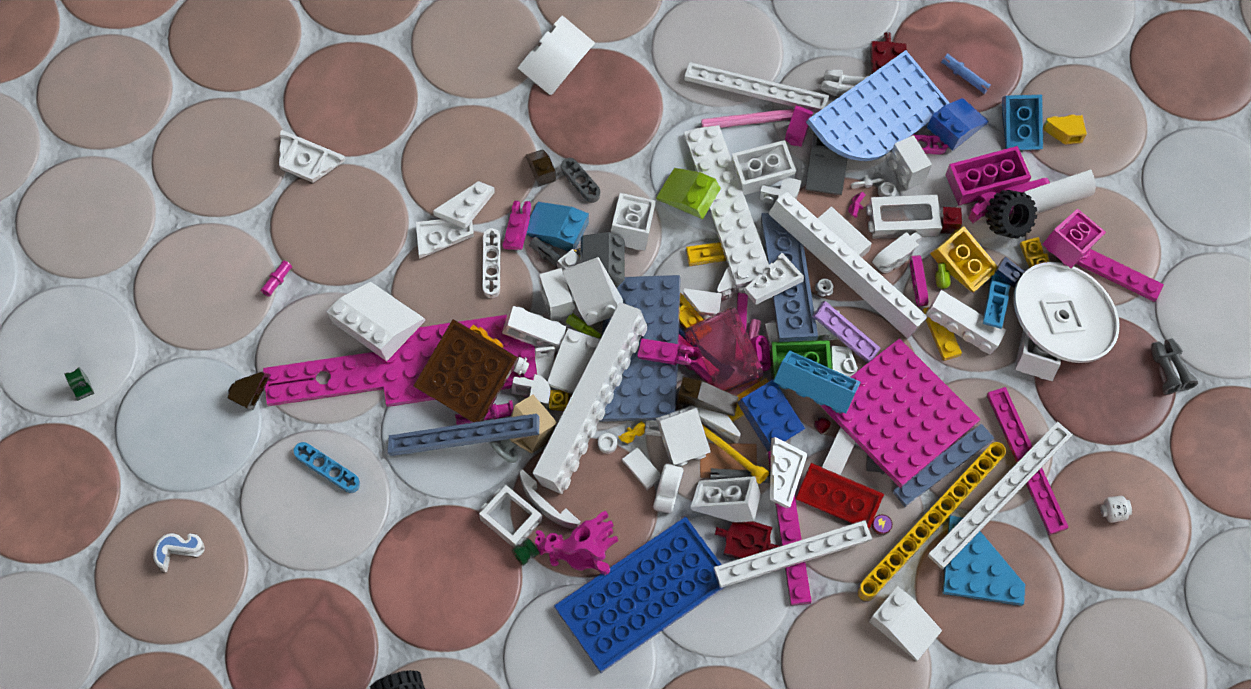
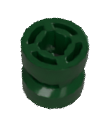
(525, 551)

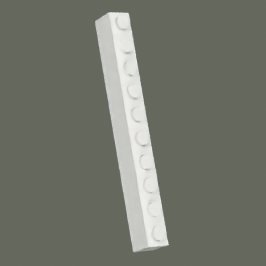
(847, 265)

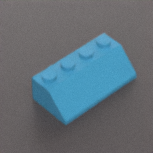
(816, 382)

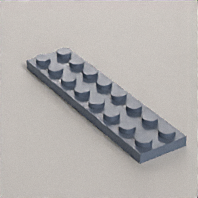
(795, 305)

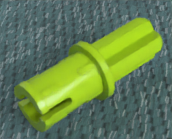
(581, 326)

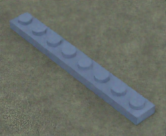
(464, 434)

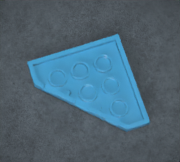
(981, 573)

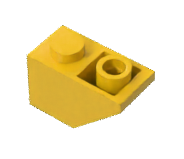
(1066, 129)

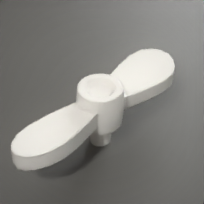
(867, 182)

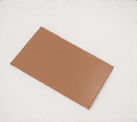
(721, 460)

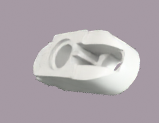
(897, 252)

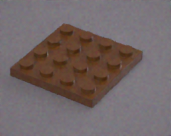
(466, 372)

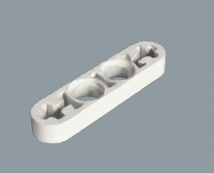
(491, 263)

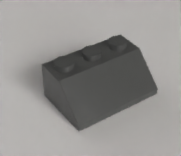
(610, 252)

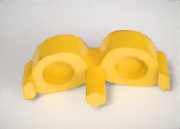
(629, 436)

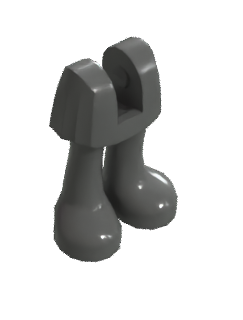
(1173, 383)

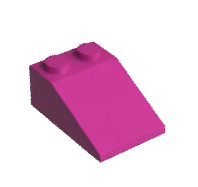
(1073, 238)

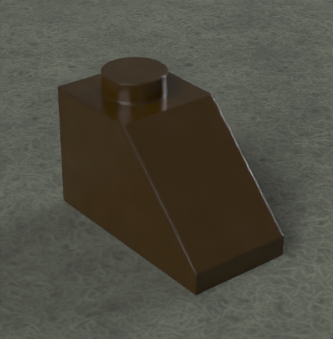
(541, 167)
(248, 389)

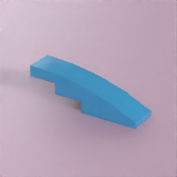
(996, 302)

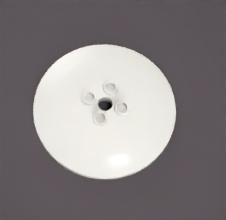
(1089, 312)

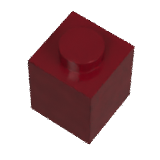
(950, 219)

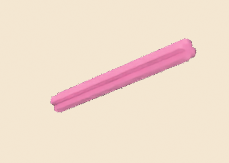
(746, 119)

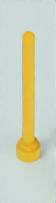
(759, 472)

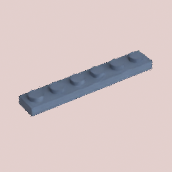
(944, 465)

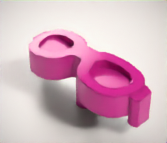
(854, 207)

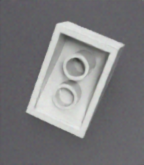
(762, 166)
(633, 220)
(593, 290)
(572, 360)
(1036, 361)
(728, 498)
(906, 623)

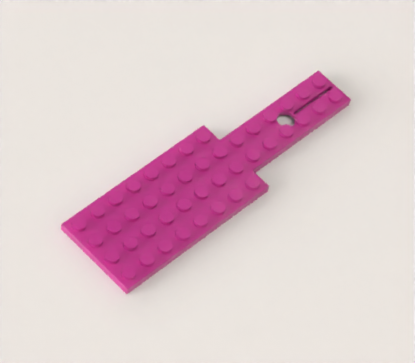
(371, 372)

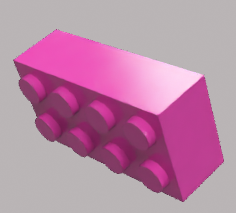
(986, 174)

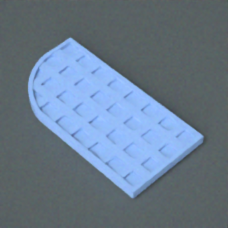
(879, 111)

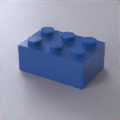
(770, 414)

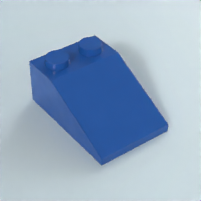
(956, 123)

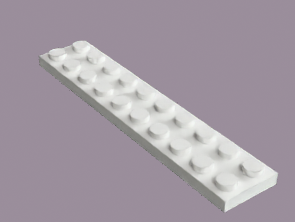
(729, 209)

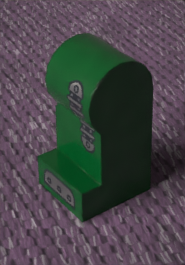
(79, 384)

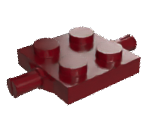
(884, 51)
(746, 539)

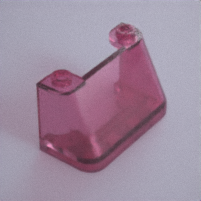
(726, 351)

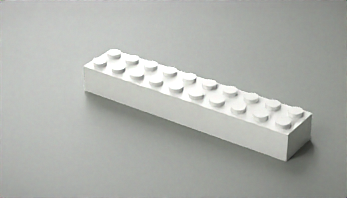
(590, 398)

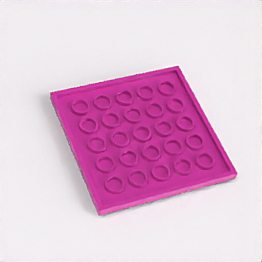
(903, 413)

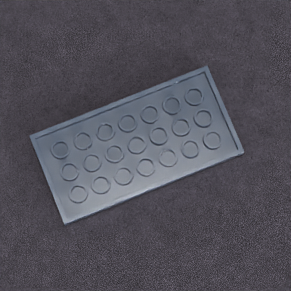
(648, 386)

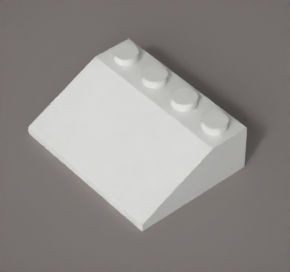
(375, 319)

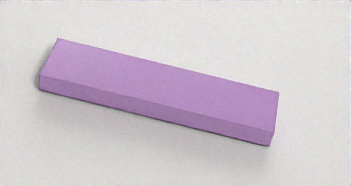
(846, 332)

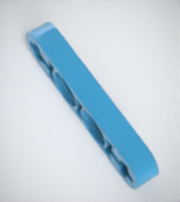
(325, 469)

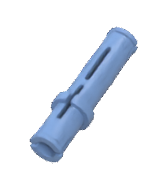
(965, 73)

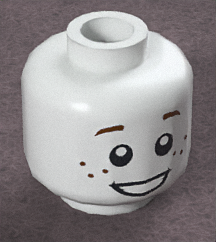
(1116, 509)

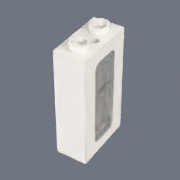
(901, 214)

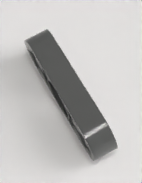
(580, 172)

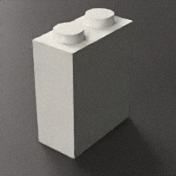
(683, 436)

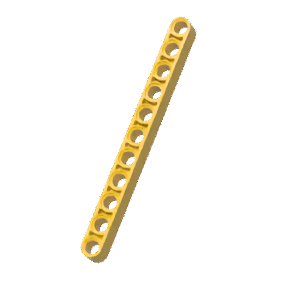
(928, 528)

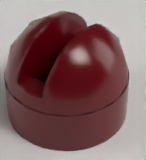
(822, 425)

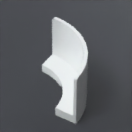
(556, 56)

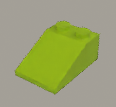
(689, 191)

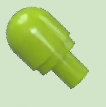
(942, 277)

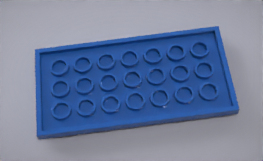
(641, 594)

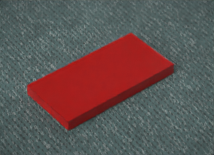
(839, 495)

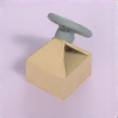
(530, 443)

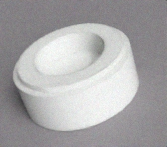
(607, 443)

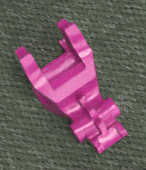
(583, 548)

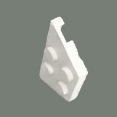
(306, 158)

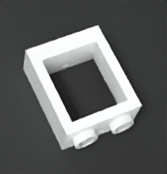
(524, 531)

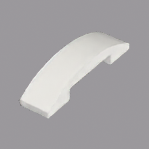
(564, 519)

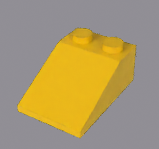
(965, 259)

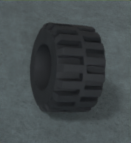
(999, 214)
(400, 680)

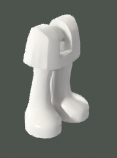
(834, 80)

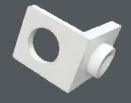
(545, 361)

